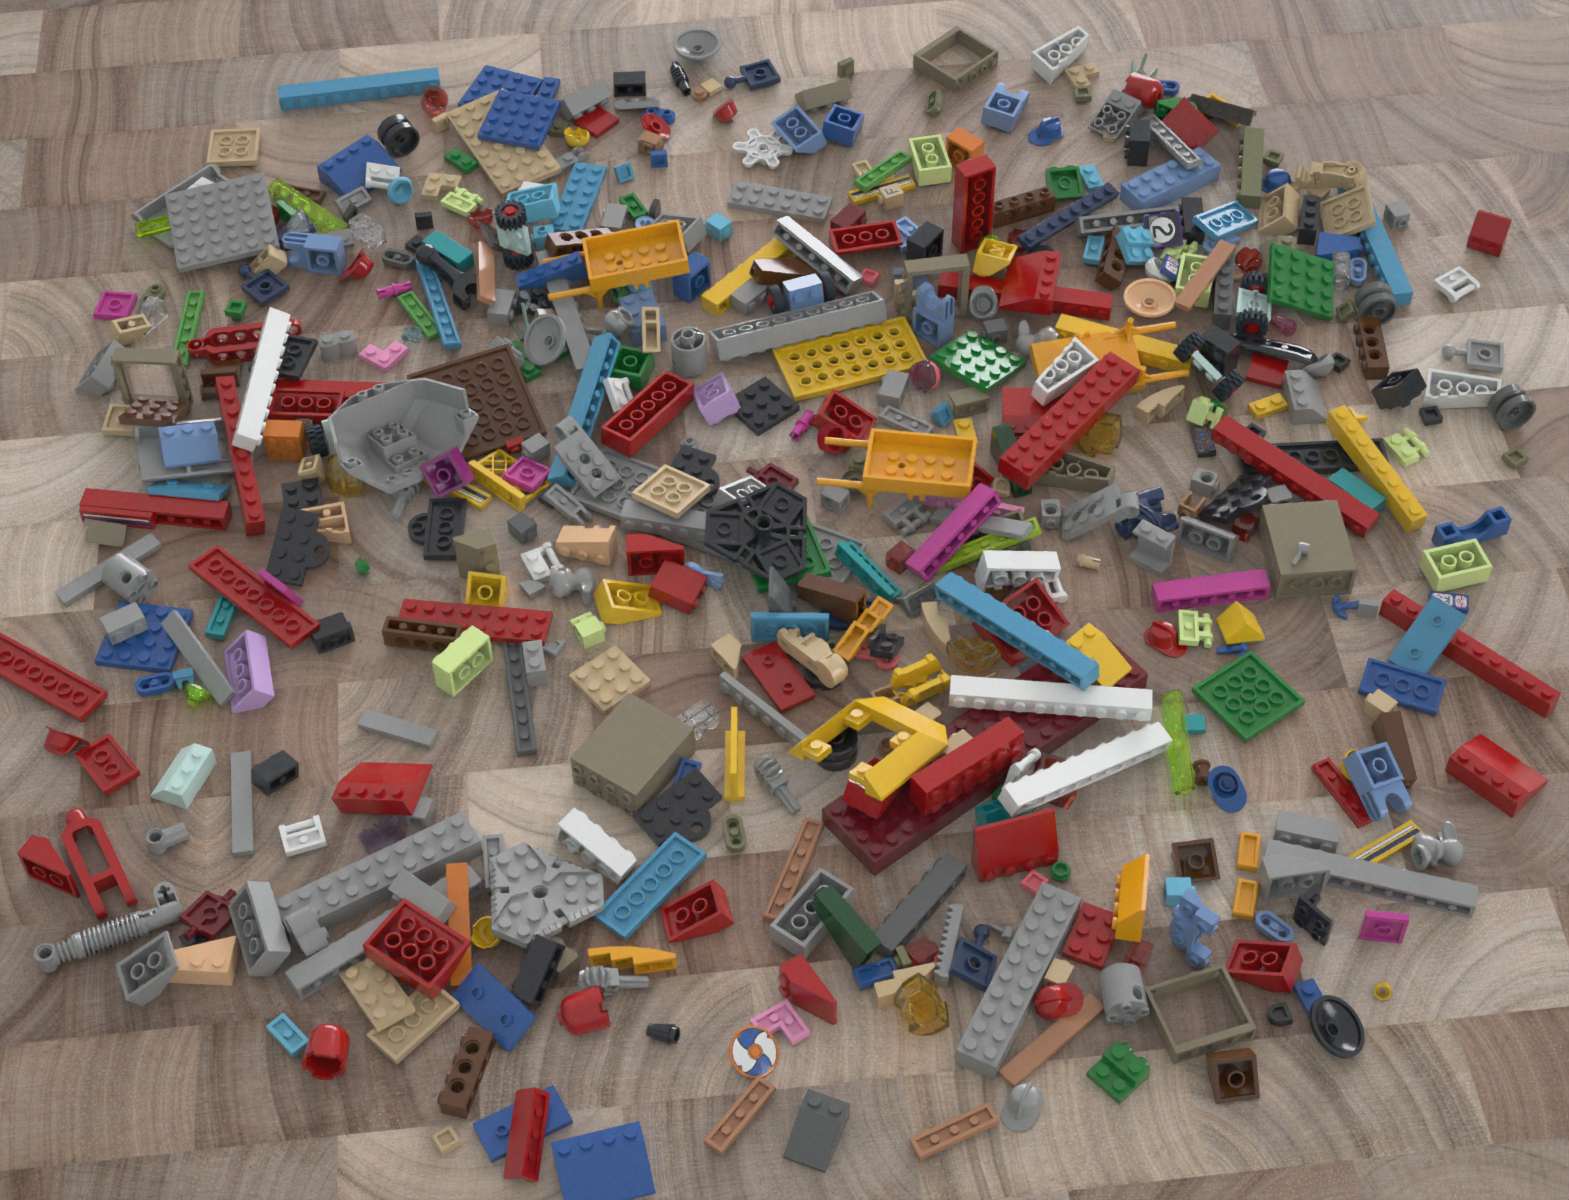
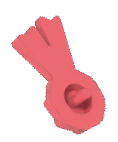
(885, 664)

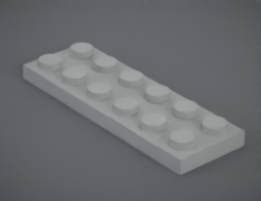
(780, 202)

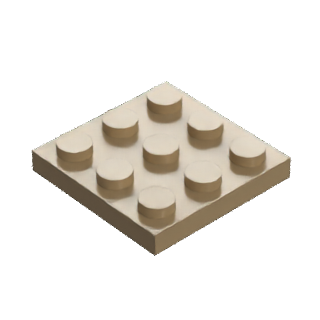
(234, 147)
(1348, 212)
(671, 491)
(609, 679)

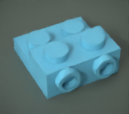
(1135, 245)

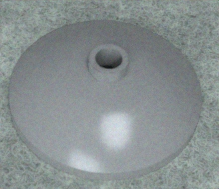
(697, 44)
(544, 339)

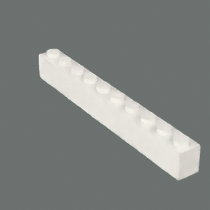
(261, 380)
(1050, 698)
(1084, 769)

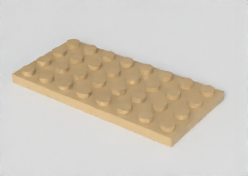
(502, 163)

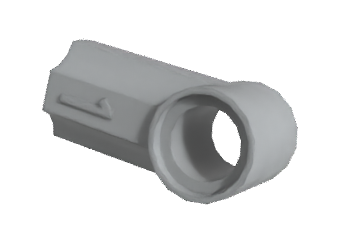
(159, 839)

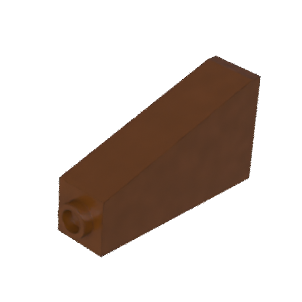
(778, 270)
(833, 597)
(1391, 729)

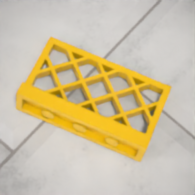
(496, 485)
(734, 761)

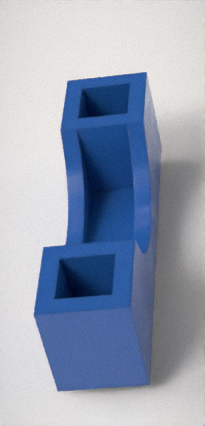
(566, 267)
(1490, 525)

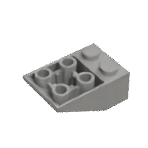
(1116, 114)

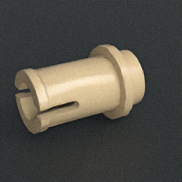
(1087, 561)

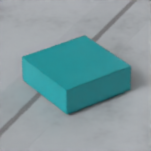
(1195, 723)

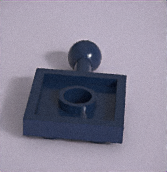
(749, 75)
(274, 285)
(984, 960)

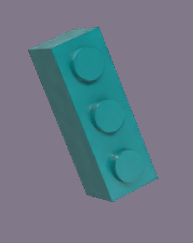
(451, 251)
(1358, 489)

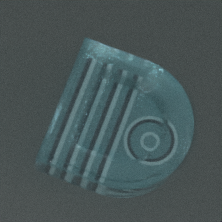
(412, 334)

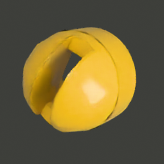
(1377, 990)

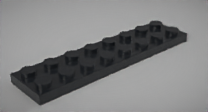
(1318, 456)

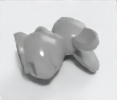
(615, 322)
(1025, 339)
(565, 582)
(1428, 849)

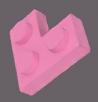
(384, 359)
(782, 1018)

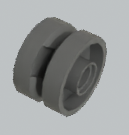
(1376, 301)
(1511, 407)

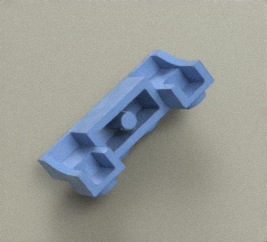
(1188, 925)

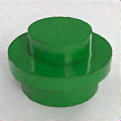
(362, 566)
(1060, 871)

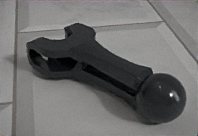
(461, 283)

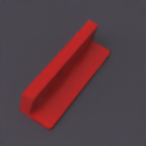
(527, 1134)

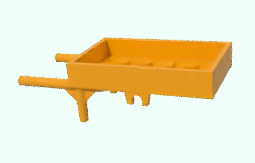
(630, 258)
(1117, 341)
(912, 464)

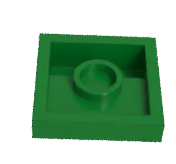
(1065, 182)
(1119, 1071)

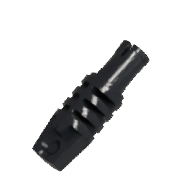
(680, 78)

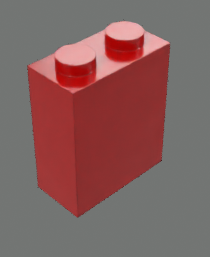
(678, 586)

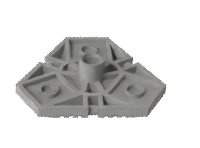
(533, 893)

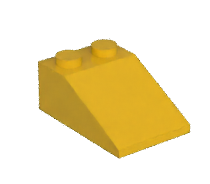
(625, 602)
(1098, 647)

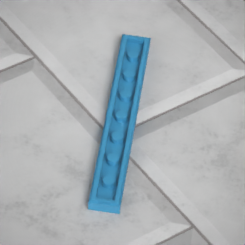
(438, 306)

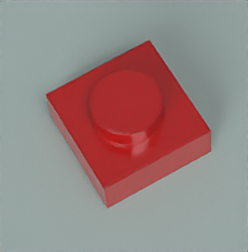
(513, 445)

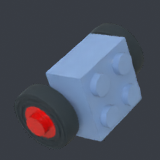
(801, 292)

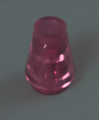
(1284, 325)

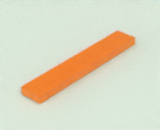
(460, 919)

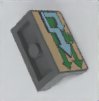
(913, 598)

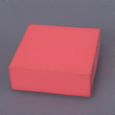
(870, 277)
(1032, 882)

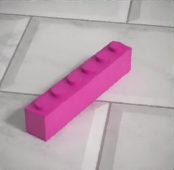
(953, 532)
(1210, 590)

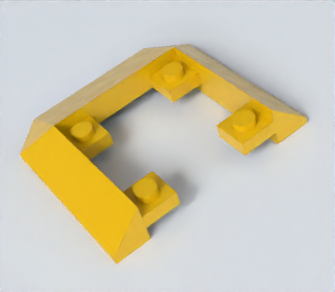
(915, 745)

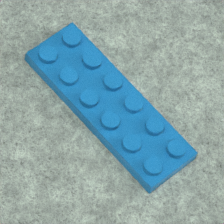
(579, 197)
(650, 886)

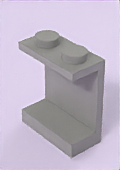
(1153, 548)

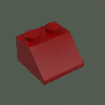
(1489, 233)

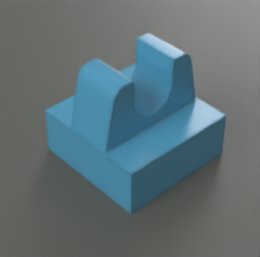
(624, 172)
(942, 415)
(184, 675)

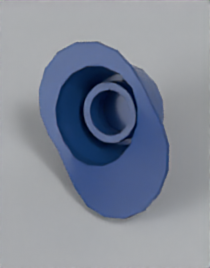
(1046, 132)
(1274, 179)
(1227, 789)

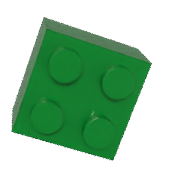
(633, 365)

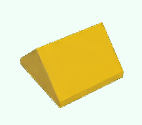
(486, 589)
(1239, 625)

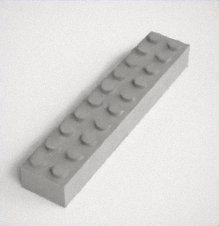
(797, 325)
(368, 879)
(1017, 981)

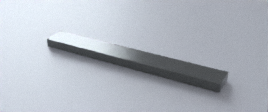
(519, 699)

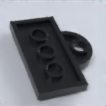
(699, 465)
(1242, 496)
(439, 526)
(296, 546)
(680, 809)

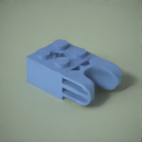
(1004, 108)
(315, 252)
(933, 317)
(1378, 780)

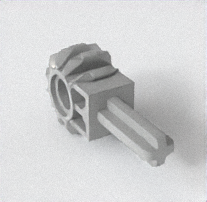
(401, 497)
(775, 781)
(609, 980)

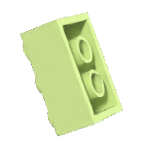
(929, 160)
(1189, 265)
(1455, 565)
(462, 661)

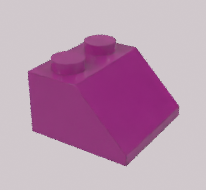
(447, 472)

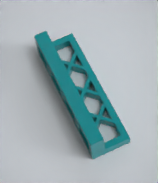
(867, 571)

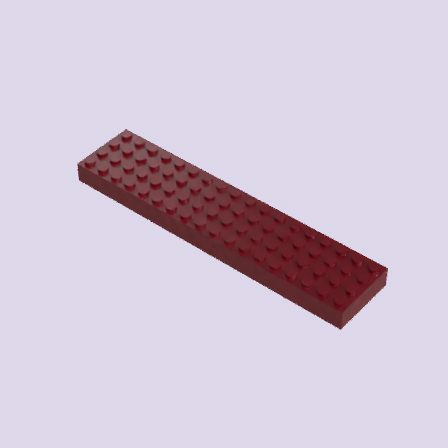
(903, 827)

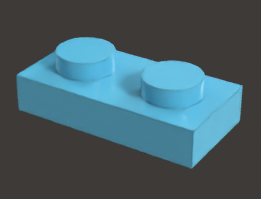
(1090, 177)
(1093, 250)
(287, 1035)

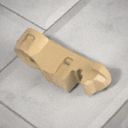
(1329, 175)
(814, 655)

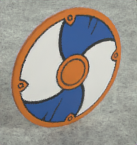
(753, 1052)

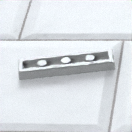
(398, 729)

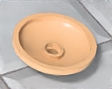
(1149, 297)

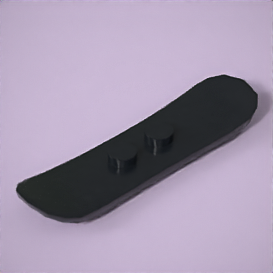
(1276, 348)

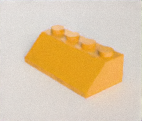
(1131, 899)

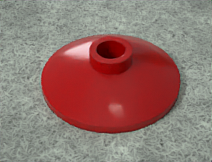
(656, 124)

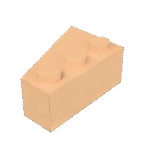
(333, 522)
(588, 544)
(208, 962)

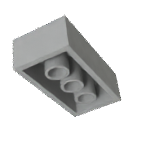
(798, 924)
(259, 928)

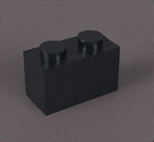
(629, 83)
(274, 772)

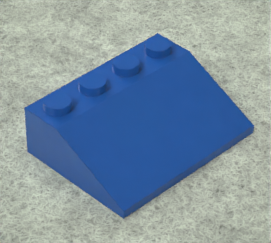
(348, 167)
(604, 1165)

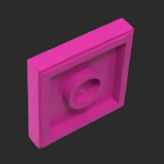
(115, 305)
(526, 474)
(280, 587)
(1383, 926)

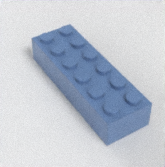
(1169, 182)

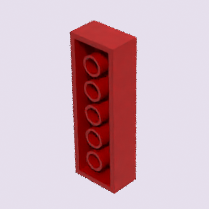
(973, 202)
(647, 413)
(966, 766)

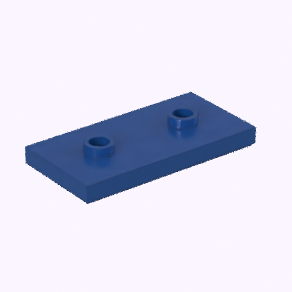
(1406, 686)
(494, 1007)
(495, 1128)

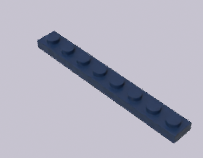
(1067, 216)

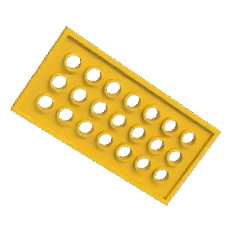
(849, 378)

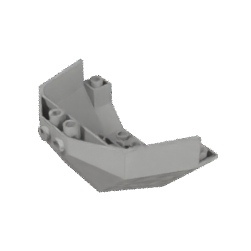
(397, 428)

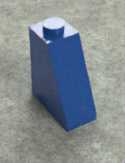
(1332, 242)

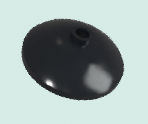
(1336, 1026)

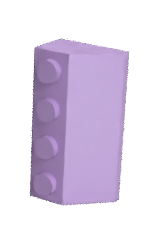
(249, 672)

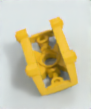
(917, 675)

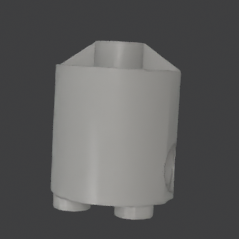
(689, 351)
(129, 578)
(1123, 994)

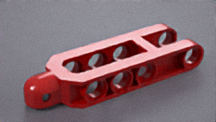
(210, 343)
(100, 882)

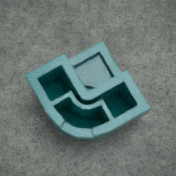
(993, 812)

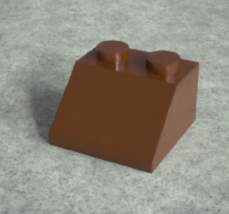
(1233, 1075)

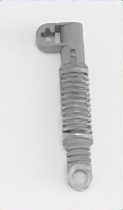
(137, 924)

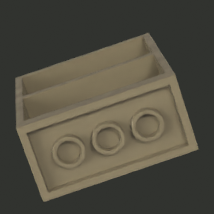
(1330, 560)
(632, 754)

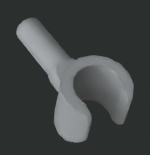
(1303, 548)
(1007, 932)

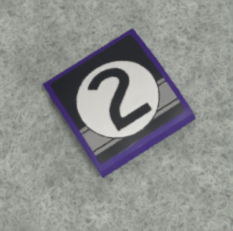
(1164, 229)

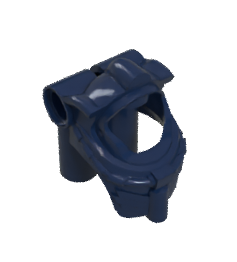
(1150, 511)

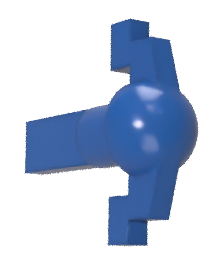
(1338, 607)
(1241, 647)

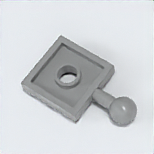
(1473, 355)

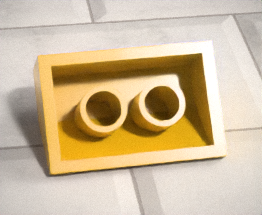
(993, 257)

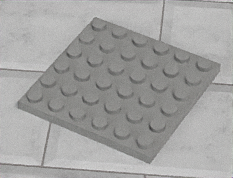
(221, 222)

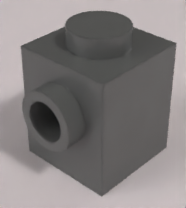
(995, 330)
(522, 528)

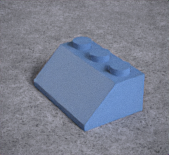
(799, 131)
(189, 444)

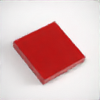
(597, 122)
(1267, 370)

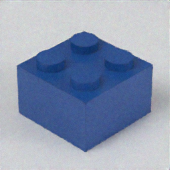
(843, 125)
(692, 284)

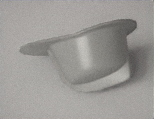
(1022, 1107)

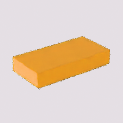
(1248, 851)
(1245, 899)

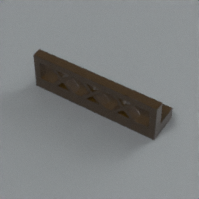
(1223, 110)

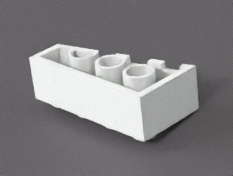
(1058, 54)
(1064, 372)
(1458, 390)
(1015, 568)
(594, 846)

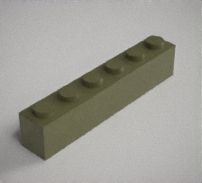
(1251, 167)

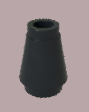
(665, 1033)

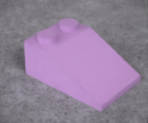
(716, 399)

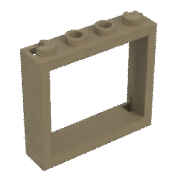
(956, 35)
(932, 266)
(153, 357)
(1210, 1043)

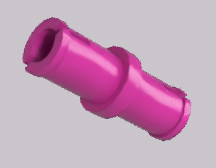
(394, 290)
(802, 425)

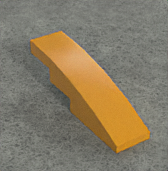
(863, 628)
(625, 957)

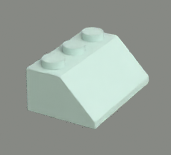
(185, 776)

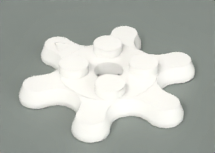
(755, 149)

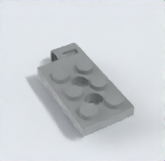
(577, 444)
(1106, 505)

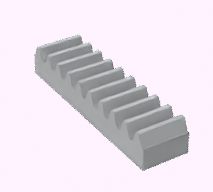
(948, 944)

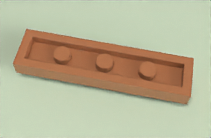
(739, 1115)
(954, 1131)

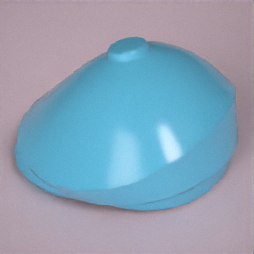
(400, 190)

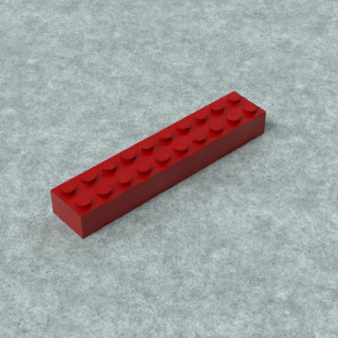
(1068, 420)

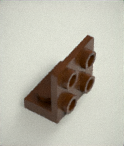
(220, 369)

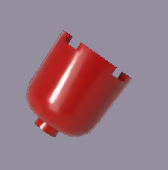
(1145, 89)
(583, 1012)
(326, 1052)

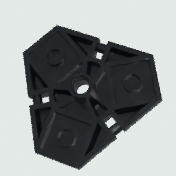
(739, 531)

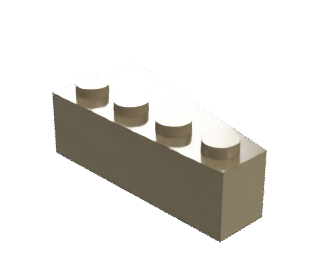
(1078, 473)

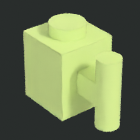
(1201, 412)
(588, 629)

